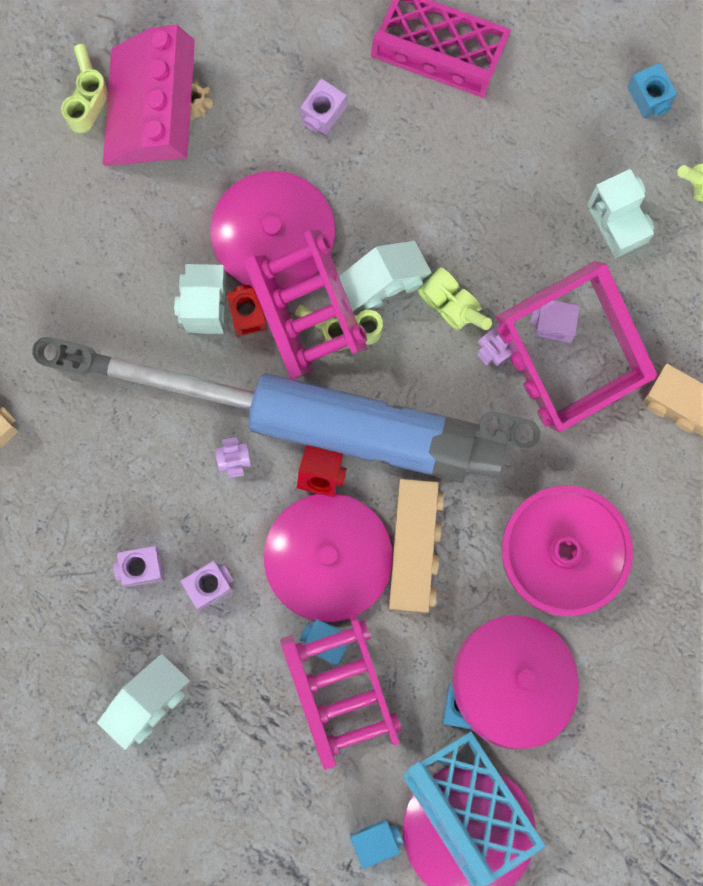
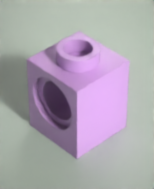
(324, 95)
(556, 321)
(153, 570)
(193, 585)

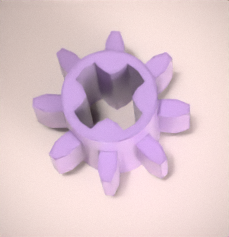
(493, 349)
(232, 457)

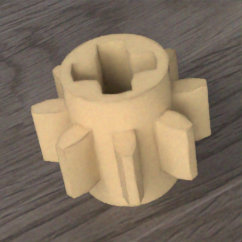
(200, 105)

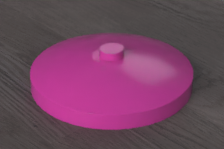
(269, 218)
(567, 551)
(328, 557)
(515, 682)
(429, 853)

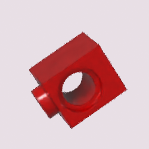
(249, 323)
(321, 471)

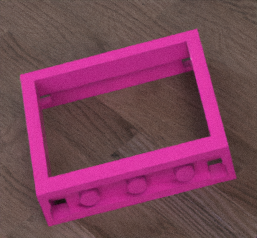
(625, 331)

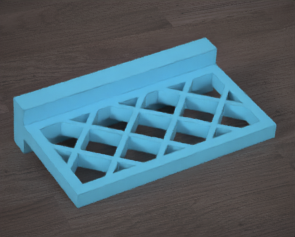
(446, 819)

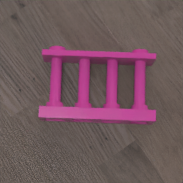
(275, 303)
(318, 714)

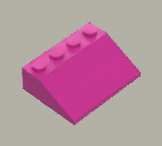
(149, 97)

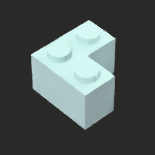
(618, 213)
(383, 274)
(202, 299)
(143, 702)

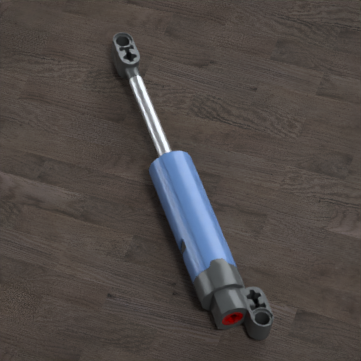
(327, 417)

